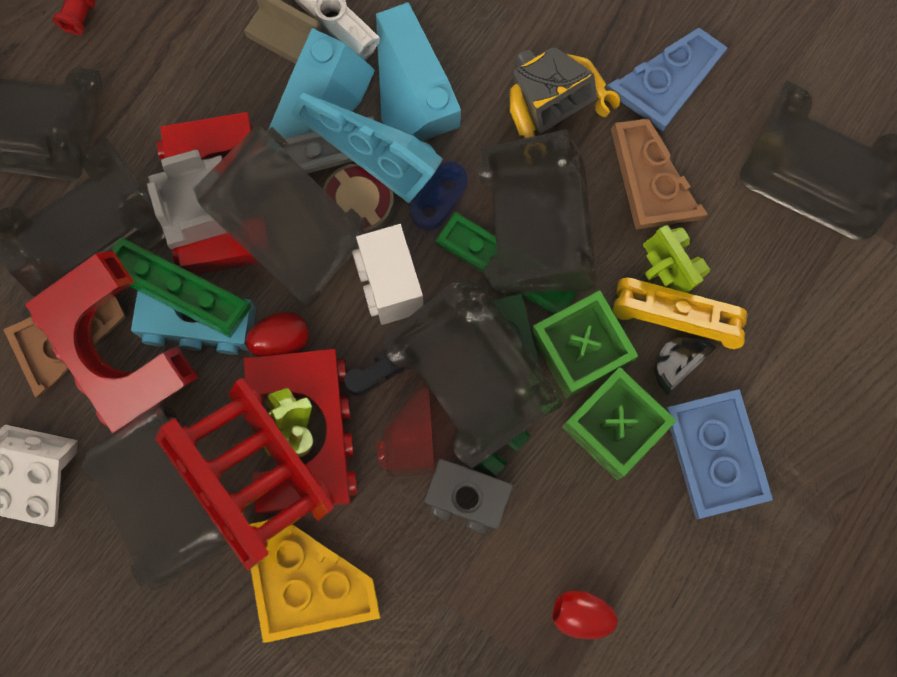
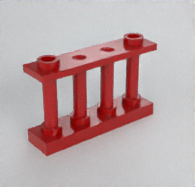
(228, 509)

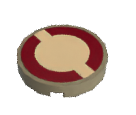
(358, 189)

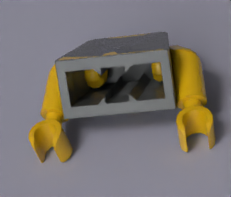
(554, 88)

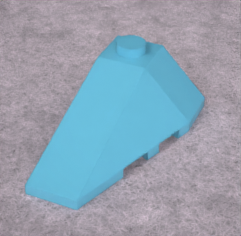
(326, 71)
(411, 80)
(383, 151)

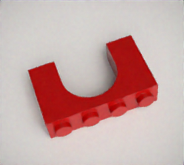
(211, 138)
(66, 318)
(319, 379)

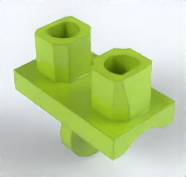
(671, 261)
(291, 419)

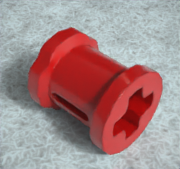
(73, 15)

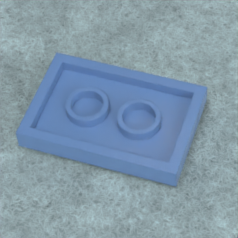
(718, 454)

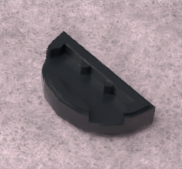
(679, 359)

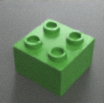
(583, 344)
(619, 424)

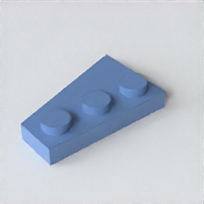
(668, 81)

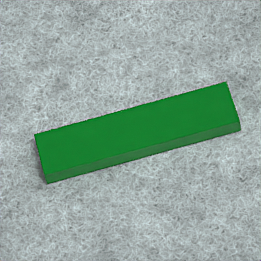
(477, 245)
(182, 289)

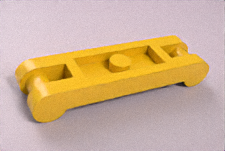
(680, 311)

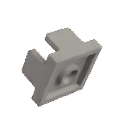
(176, 202)

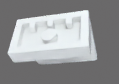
(32, 473)

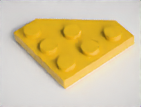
(308, 588)

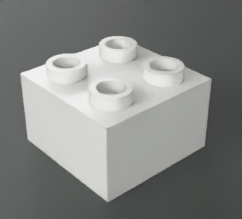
(388, 267)

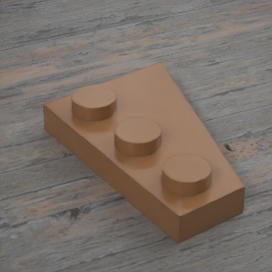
(651, 181)
(36, 351)

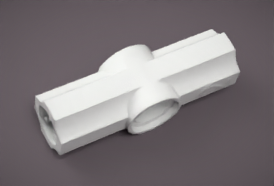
(344, 27)

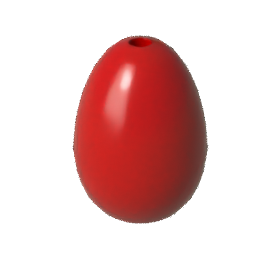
(278, 335)
(583, 615)

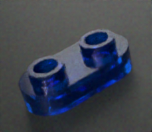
(438, 197)

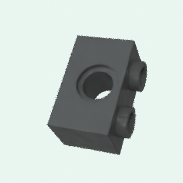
(490, 491)

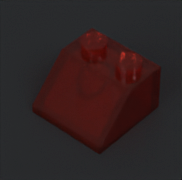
(408, 440)

